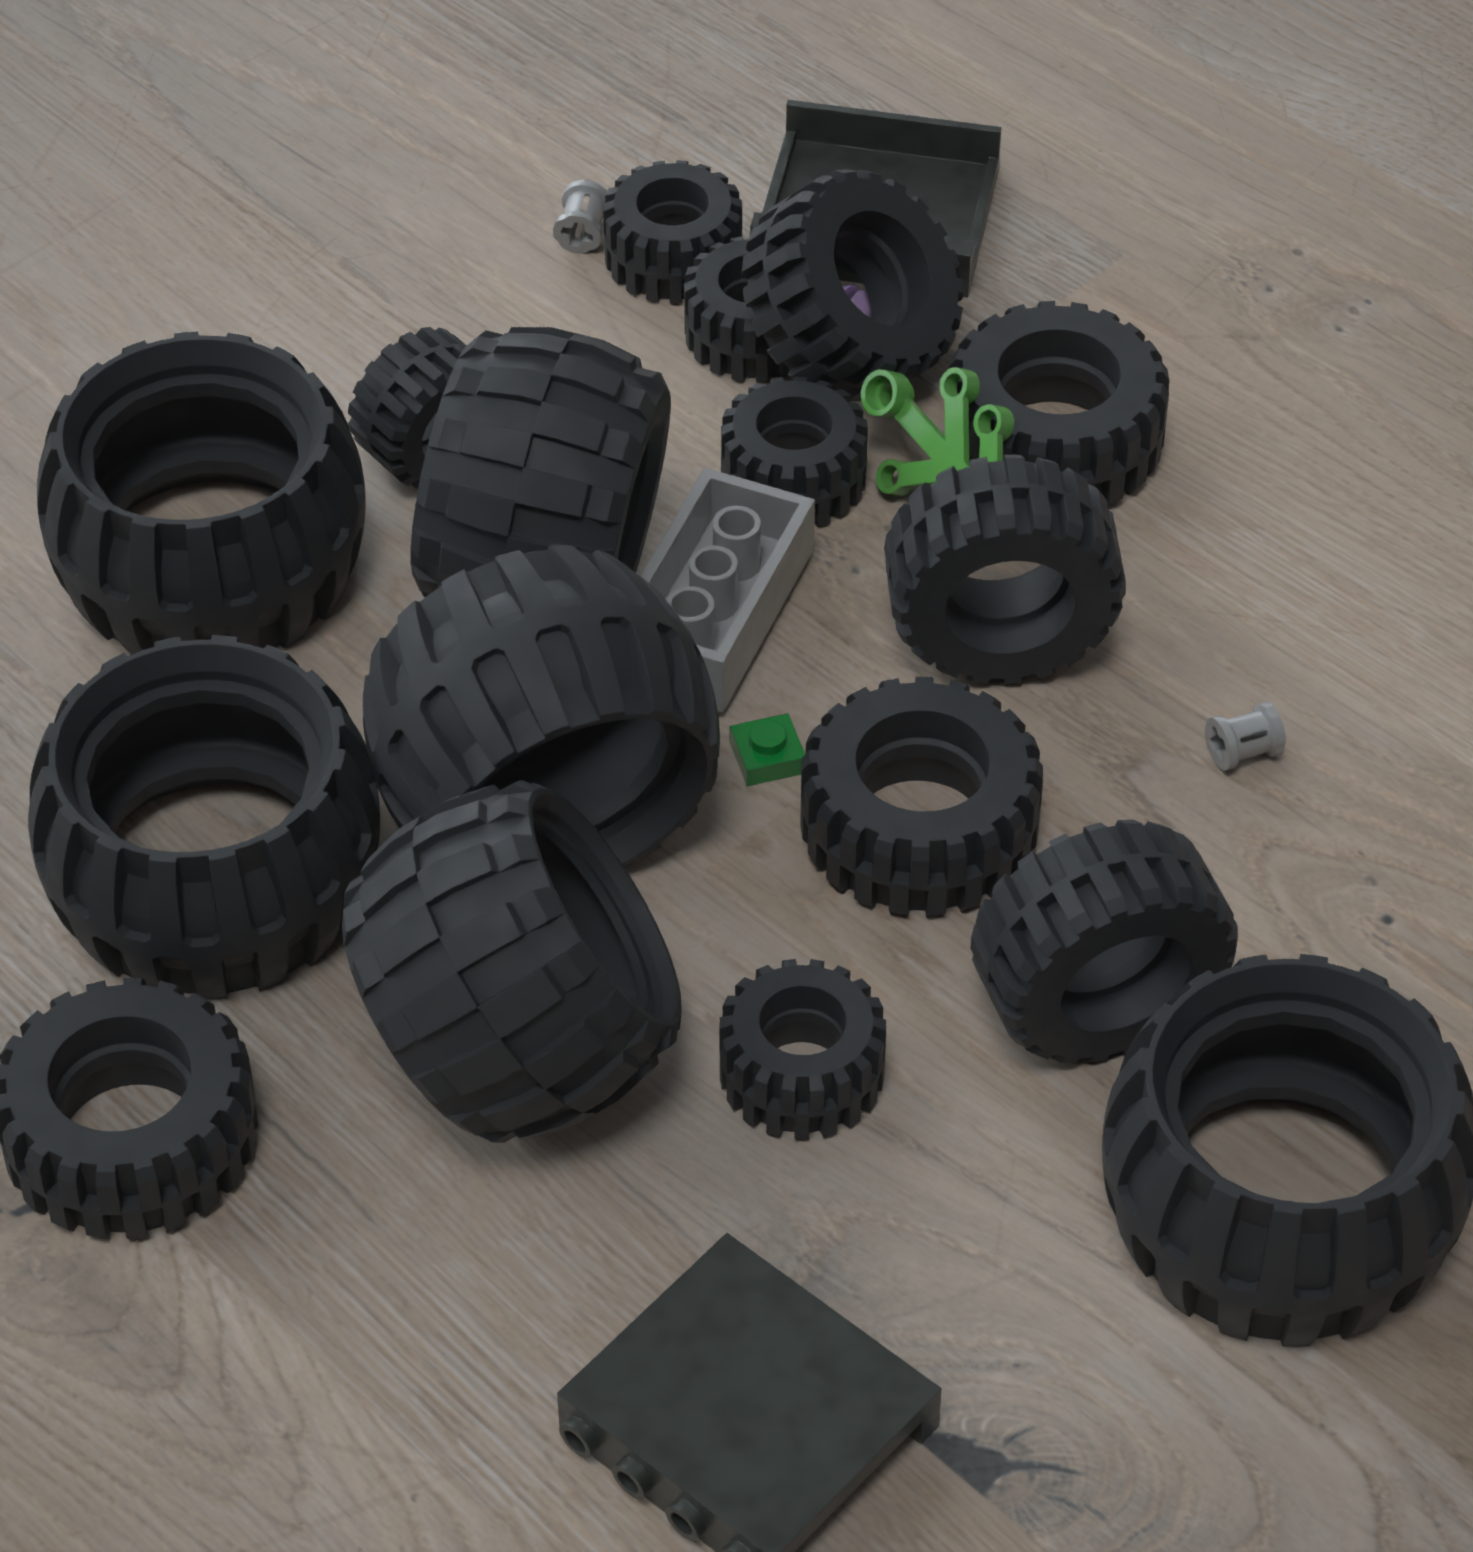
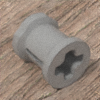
(566, 224)
(1264, 732)

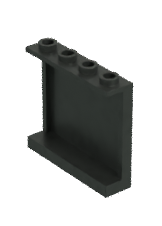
(938, 160)
(744, 1405)

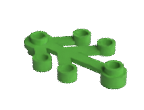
(892, 396)

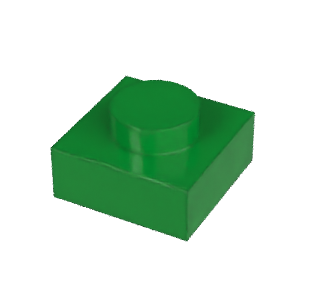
(766, 749)

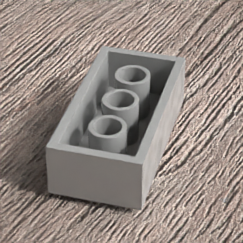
(732, 568)

